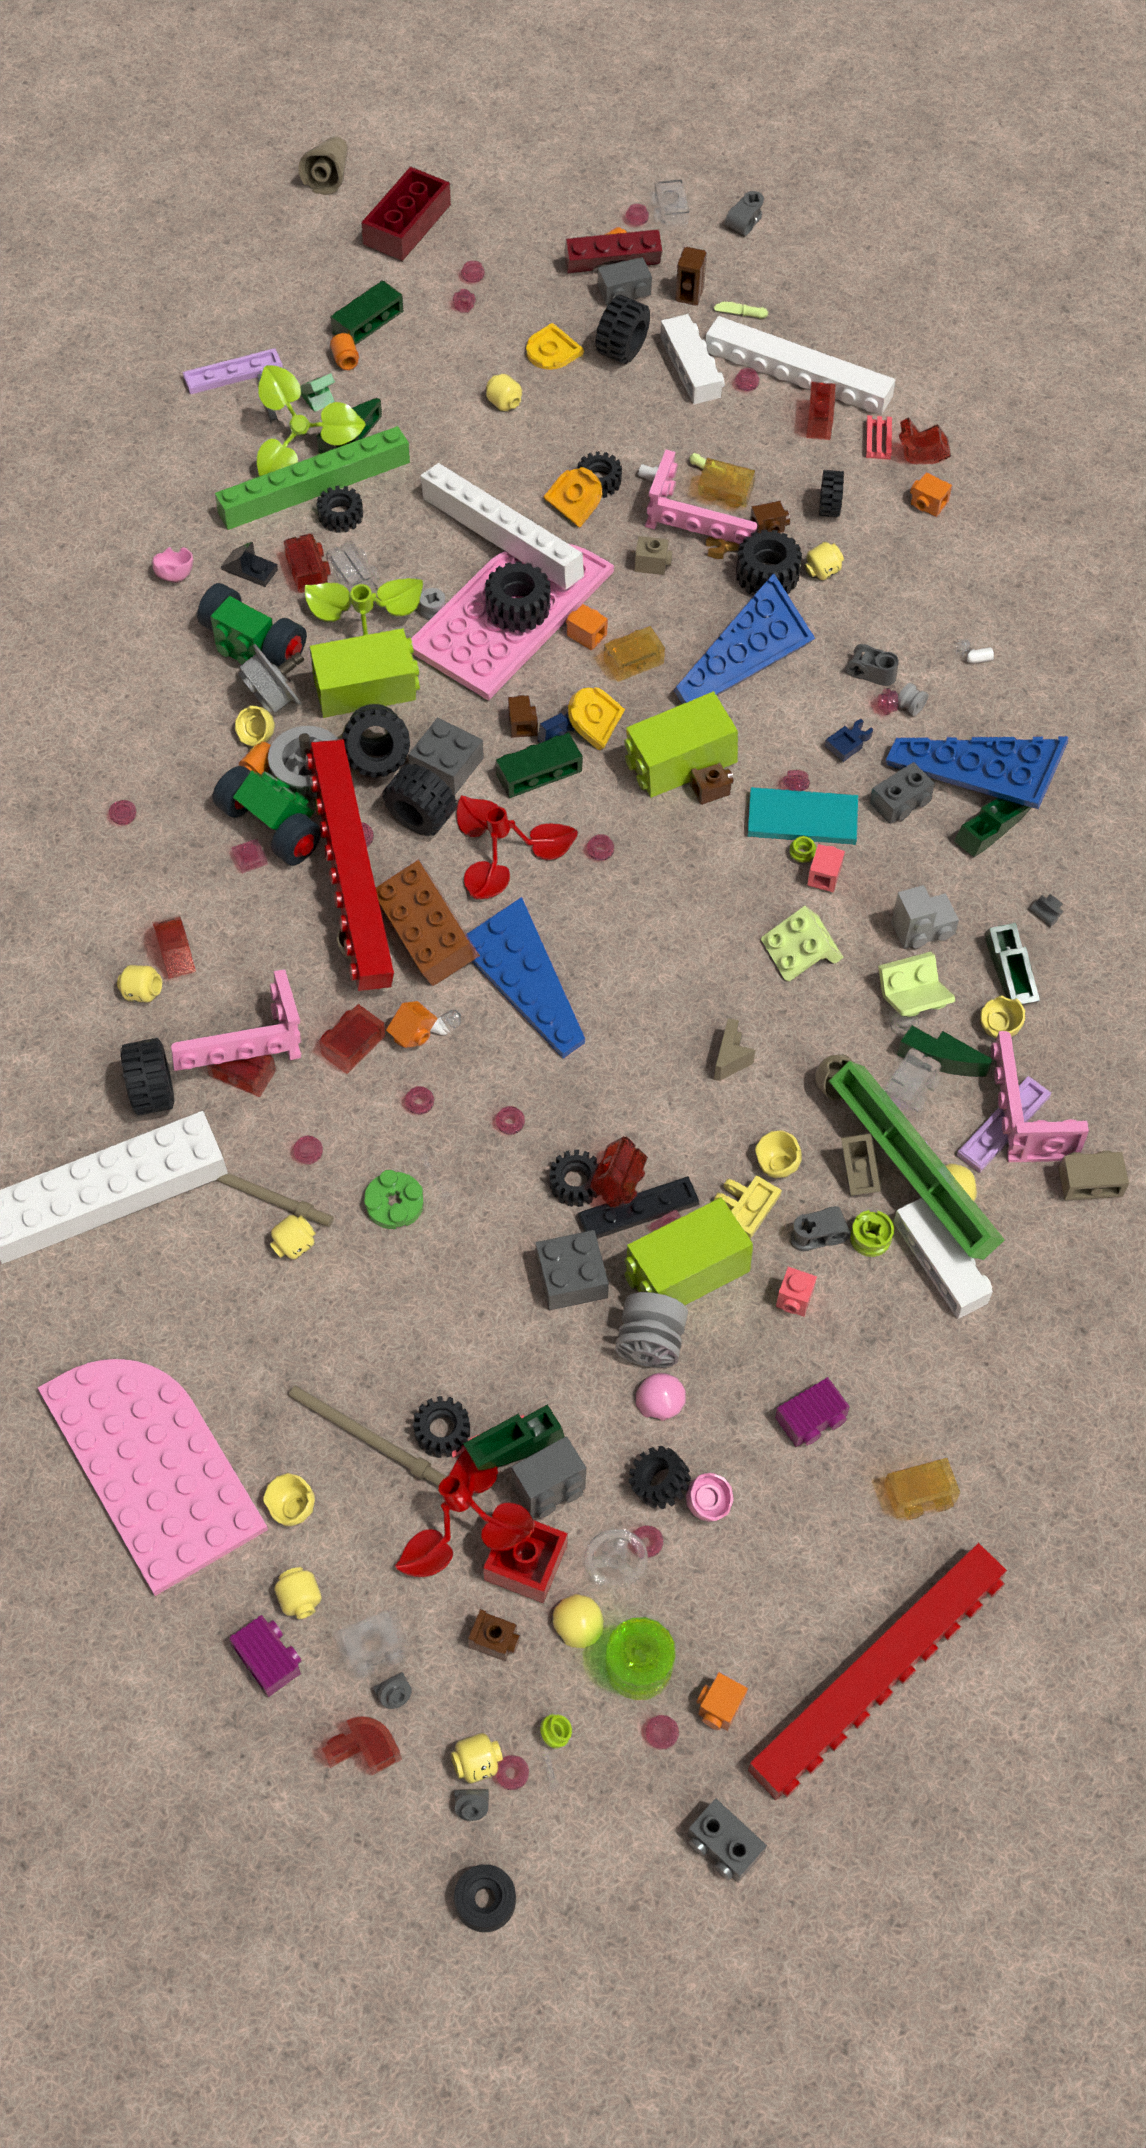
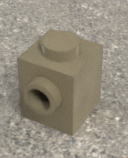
(652, 555)

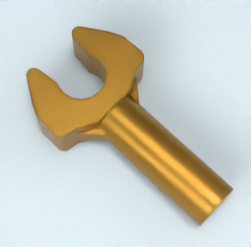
(722, 547)

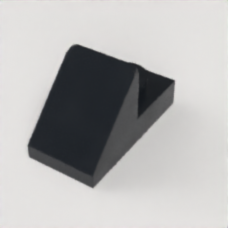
(248, 566)

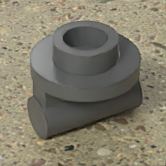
(1047, 909)
(393, 1691)
(471, 1803)

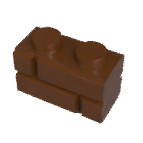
(690, 276)

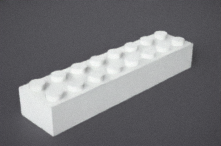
(107, 1185)

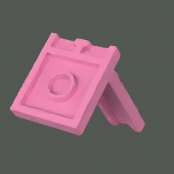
(688, 516)
(249, 1042)
(1030, 1140)

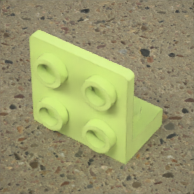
(800, 943)
(913, 985)

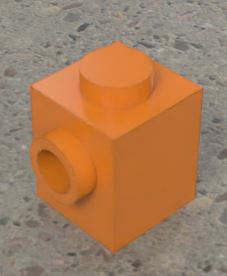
(930, 494)
(587, 626)
(411, 1024)
(721, 1702)

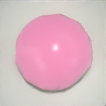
(173, 565)
(660, 1396)
(709, 1497)

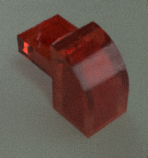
(925, 446)
(174, 946)
(365, 1737)

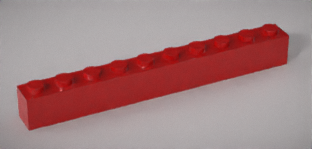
(350, 866)
(876, 1672)

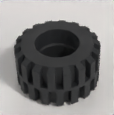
(622, 329)
(768, 548)
(517, 581)
(400, 742)
(419, 799)
(147, 1076)

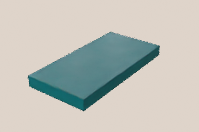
(803, 813)

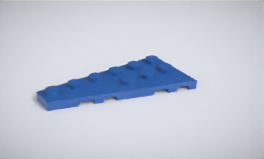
(753, 641)
(989, 765)
(522, 972)

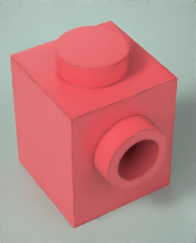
(826, 867)
(796, 1291)

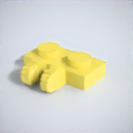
(753, 1204)

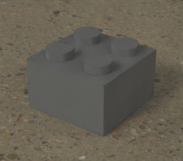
(448, 753)
(571, 1270)
(549, 1478)

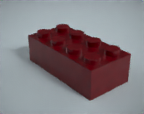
(406, 213)

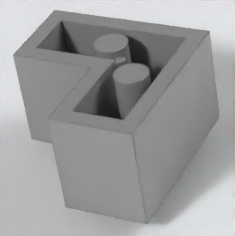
(922, 918)

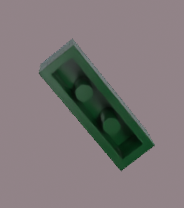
(368, 312)
(539, 765)

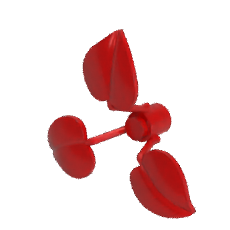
(478, 815)
(508, 1527)

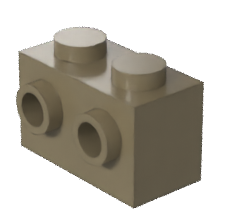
(1093, 1175)

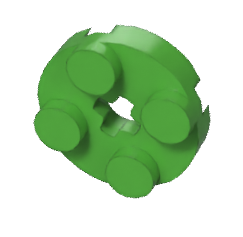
(391, 1184)

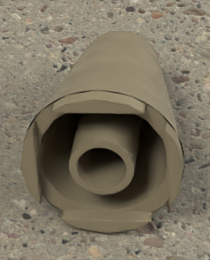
(324, 166)

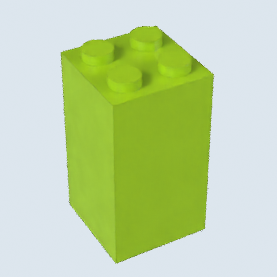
(364, 672)
(679, 740)
(690, 1254)

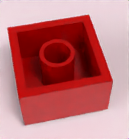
(530, 1565)

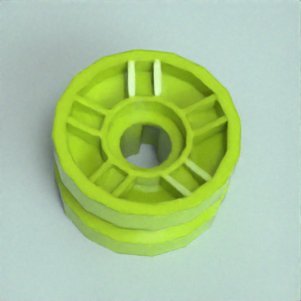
(870, 1244)

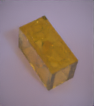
(726, 483)
(634, 653)
(922, 1489)

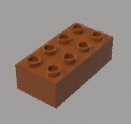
(426, 923)

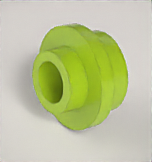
(803, 843)
(556, 1730)

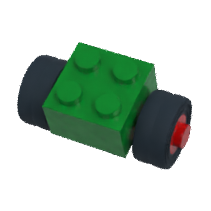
(241, 626)
(273, 804)

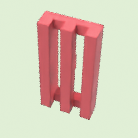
(879, 423)

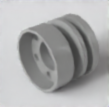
(651, 1330)

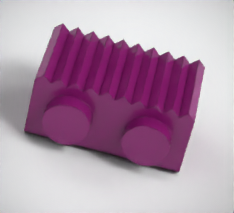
(812, 1413)
(266, 1655)

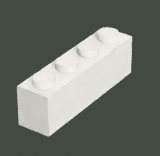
(691, 359)
(943, 1258)

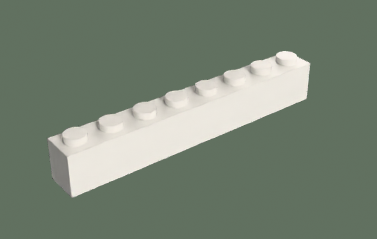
(799, 364)
(502, 525)

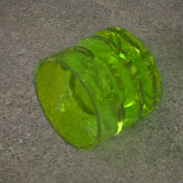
(625, 1670)

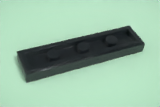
(642, 1209)

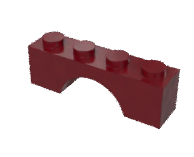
(588, 252)

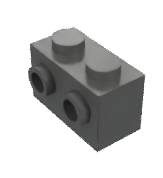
(625, 278)
(902, 793)
(725, 1841)

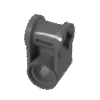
(745, 213)
(874, 665)
(820, 1228)

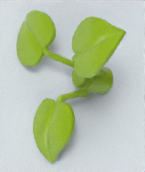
(279, 388)
(329, 599)

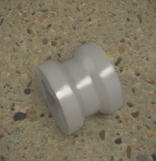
(437, 600)
(912, 699)

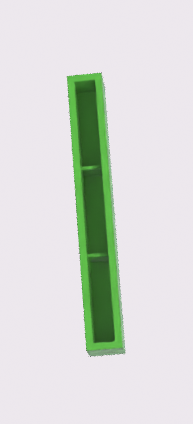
(311, 477)
(917, 1161)

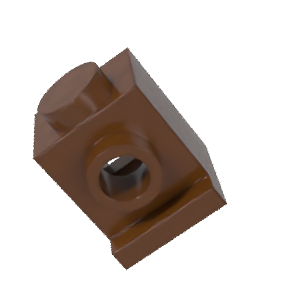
(770, 517)
(522, 717)
(711, 783)
(496, 1647)

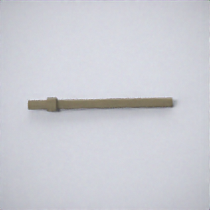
(299, 1208)
(418, 1467)

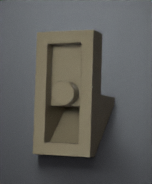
(731, 1055)
(861, 1164)

